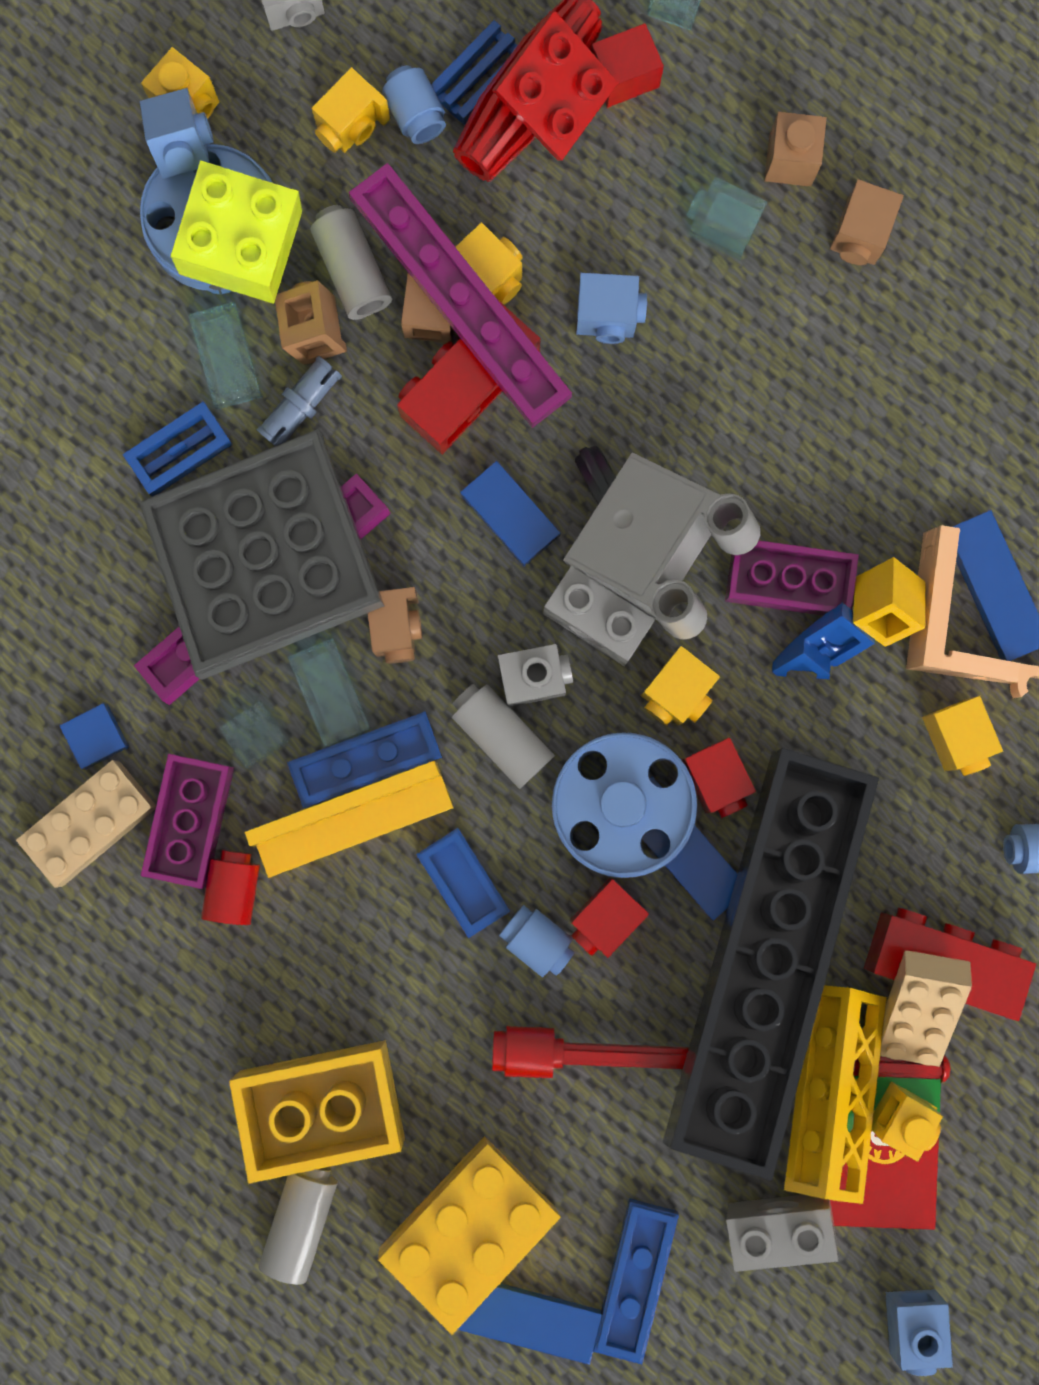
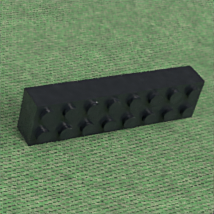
(771, 964)

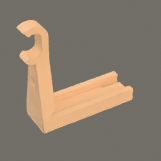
(928, 645)

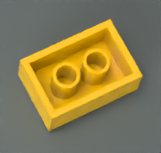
(317, 1111)
(468, 1235)

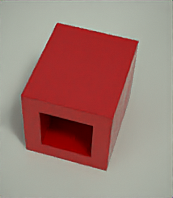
(631, 61)
(719, 778)
(607, 919)

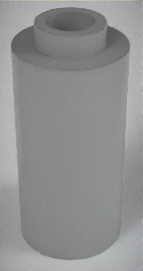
(350, 262)
(501, 734)
(298, 1226)

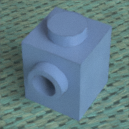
(175, 132)
(610, 306)
(919, 1331)

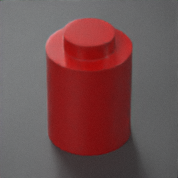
(230, 889)

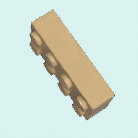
(86, 823)
(924, 1007)

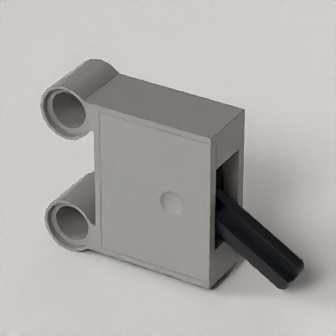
(650, 534)

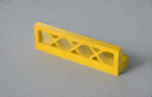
(351, 819)
(828, 1094)

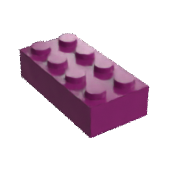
(792, 578)
(187, 821)

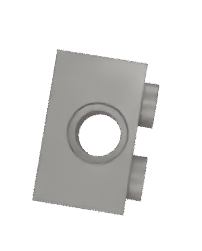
(598, 616)
(781, 1232)

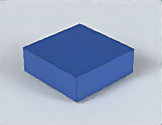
(94, 736)

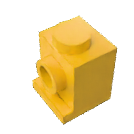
(349, 112)
(912, 1125)

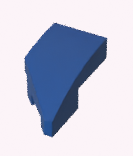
(824, 644)

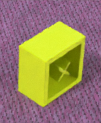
(236, 232)

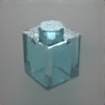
(725, 217)

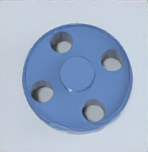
(169, 198)
(624, 804)

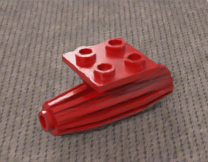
(542, 91)

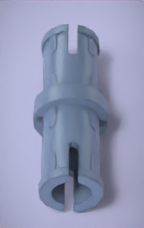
(299, 402)

